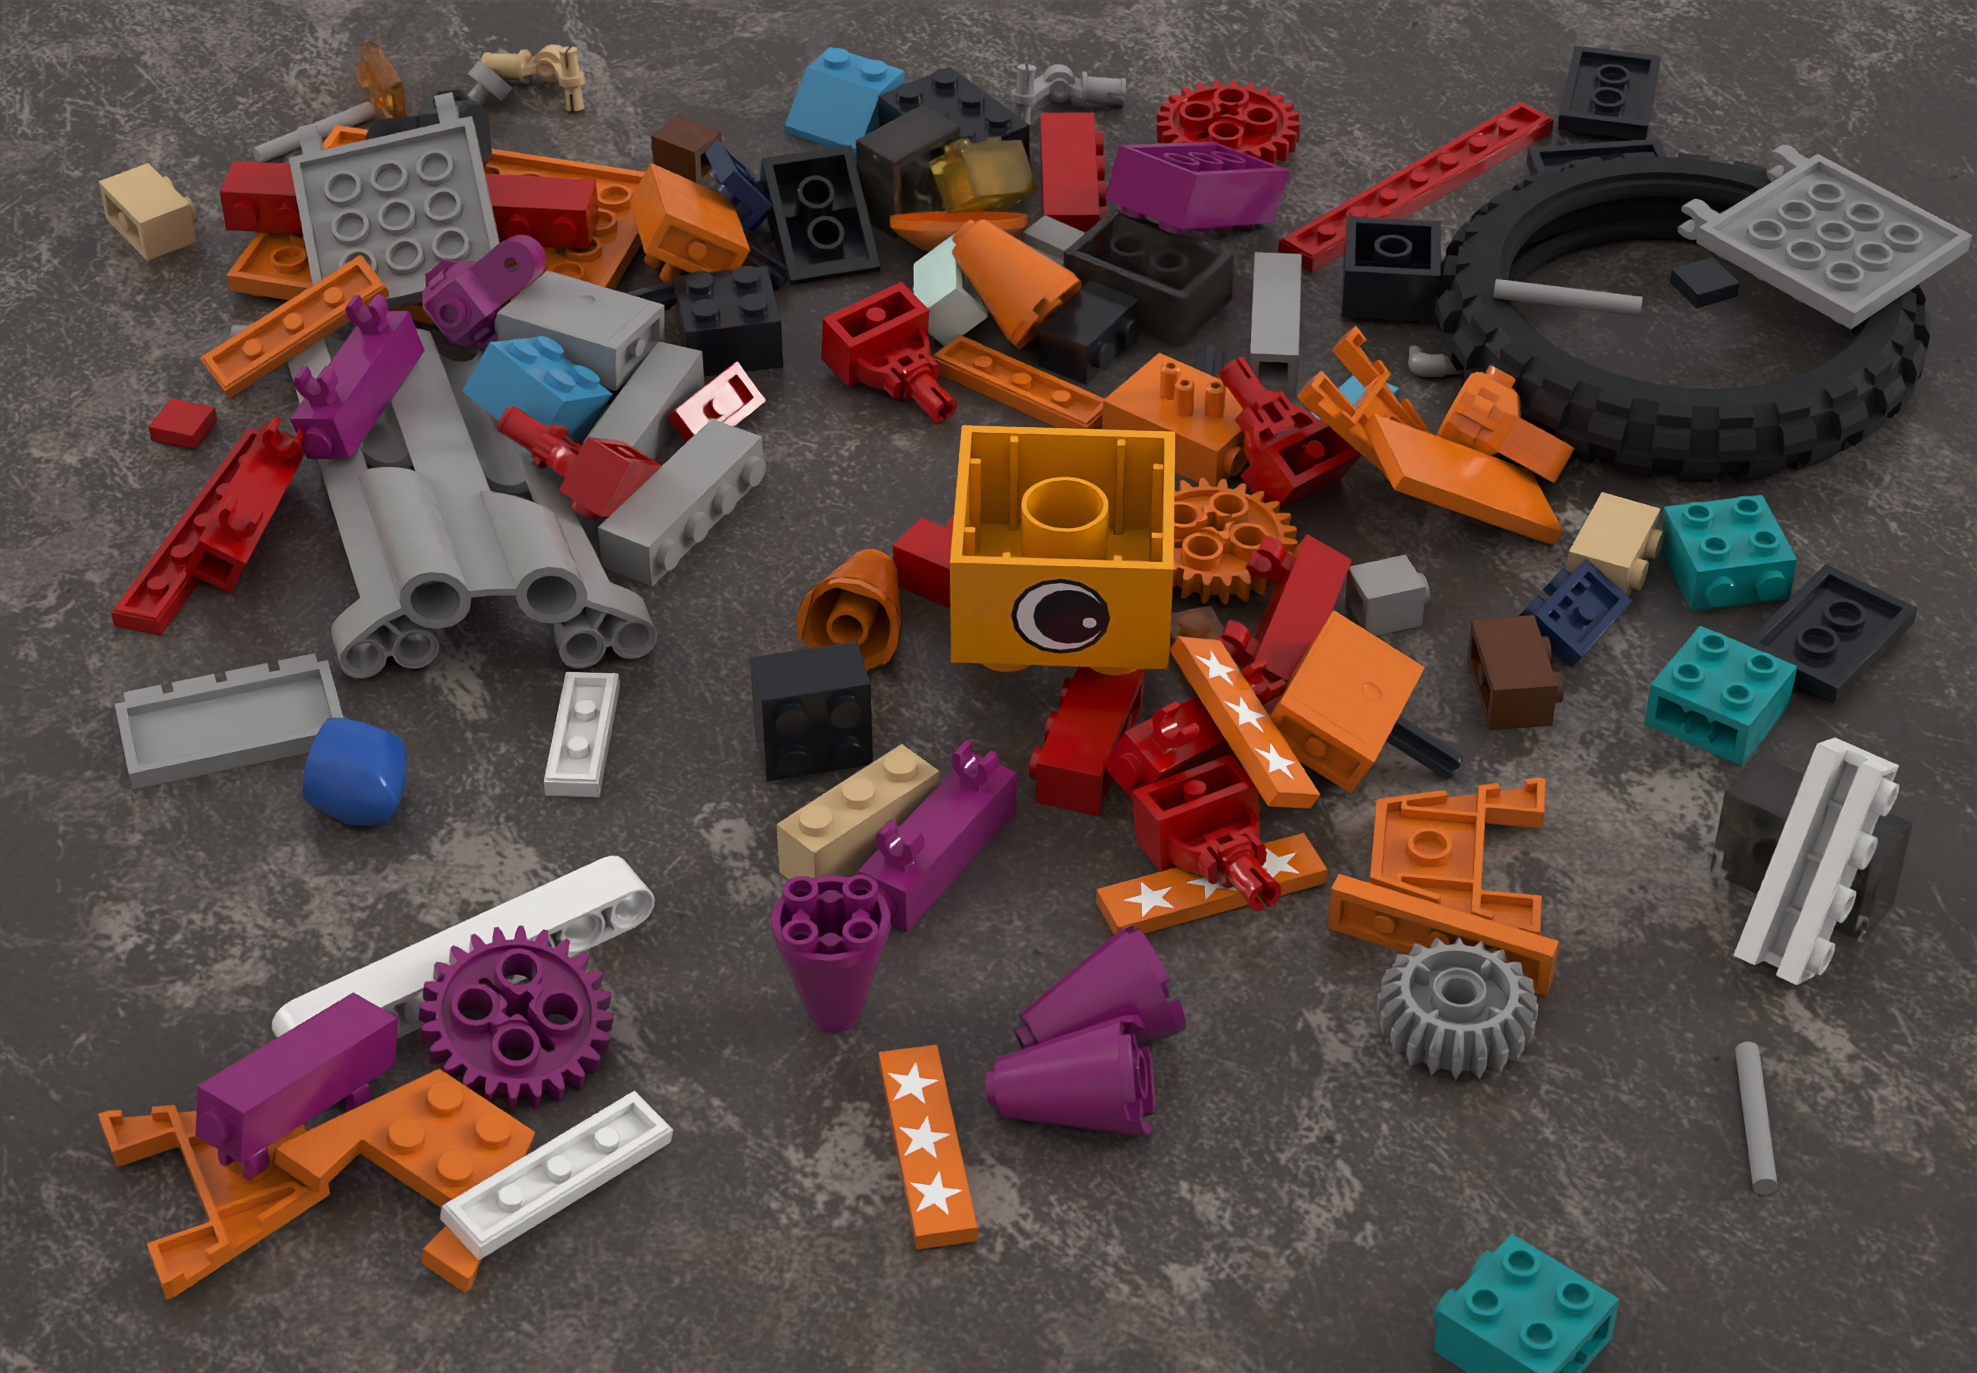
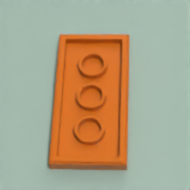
(1462, 479)

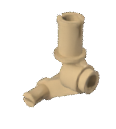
(548, 65)

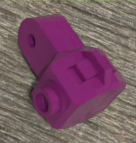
(469, 293)

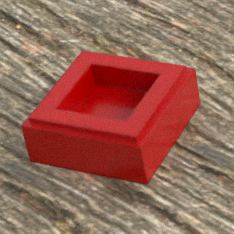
(182, 423)

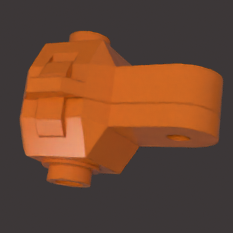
(1490, 421)

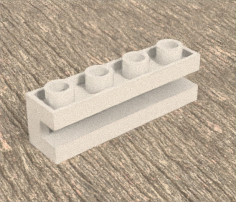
(1818, 859)

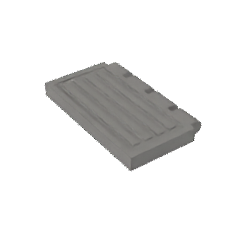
(225, 723)

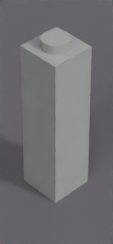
(1276, 320)
(655, 389)

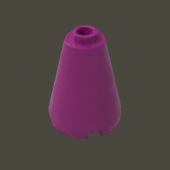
(1111, 982)
(1079, 1080)

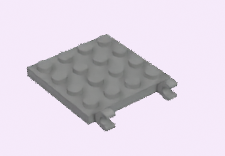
(395, 201)
(1828, 237)

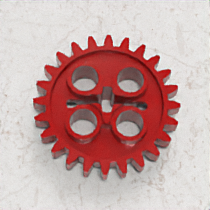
(1232, 117)

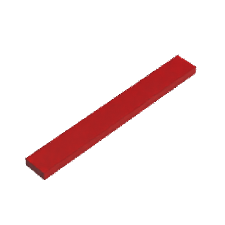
(1421, 182)

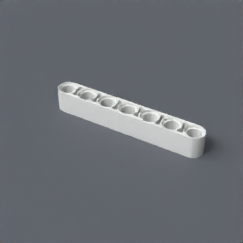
(578, 907)

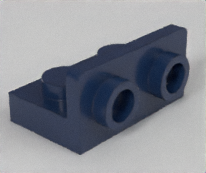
(738, 186)
(1577, 610)

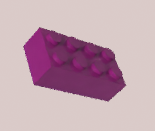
(1195, 186)

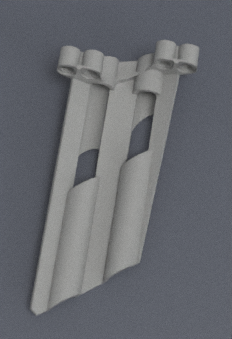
(455, 531)

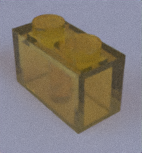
(983, 175)

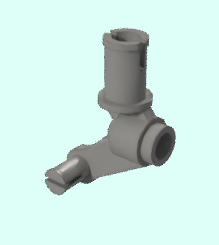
(1060, 85)

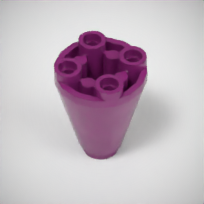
(831, 943)

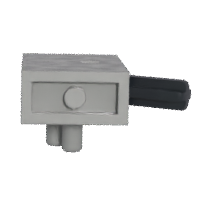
(590, 322)

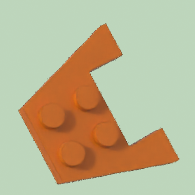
(1348, 420)
(1436, 844)
(427, 1136)
(236, 1208)

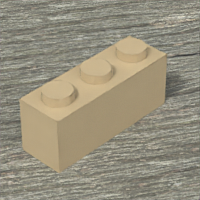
(841, 826)

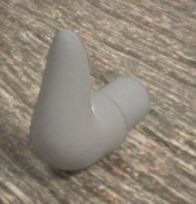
(1430, 365)

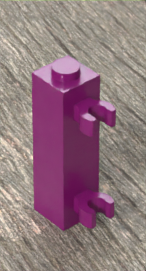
(358, 380)
(942, 835)
(295, 1080)

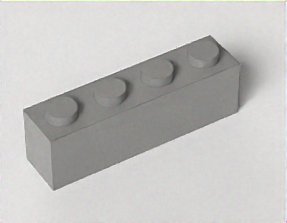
(681, 502)

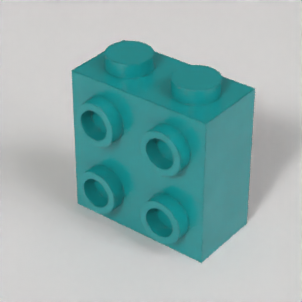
(1727, 552)
(1720, 695)
(1523, 1315)

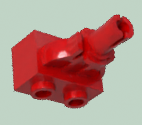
(887, 348)
(1284, 443)
(595, 474)
(1207, 826)

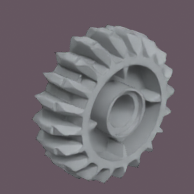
(1457, 1007)

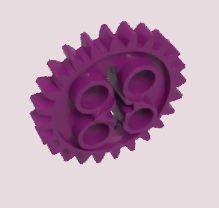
(555, 987)

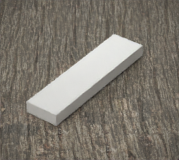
(555, 1175)

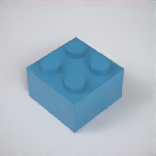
(538, 382)

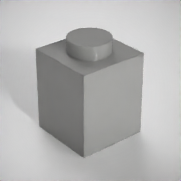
(1386, 595)

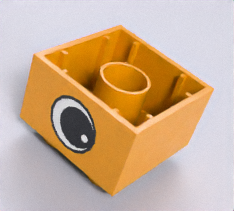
(1063, 548)

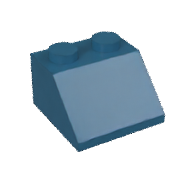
(840, 98)

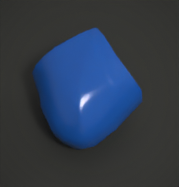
(355, 772)

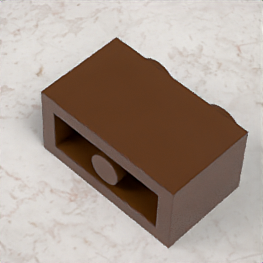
(1513, 672)

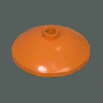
(931, 228)

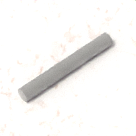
(291, 142)
(1568, 297)
(1756, 1118)

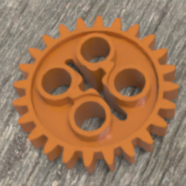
(1217, 535)

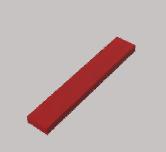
(163, 583)

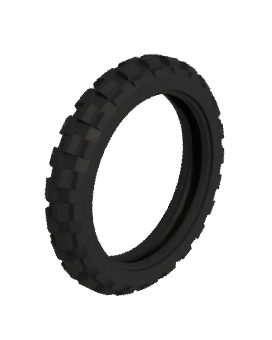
(1641, 422)

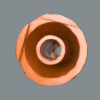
(1012, 279)
(855, 605)

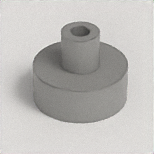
(487, 84)

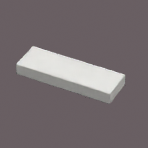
(582, 734)

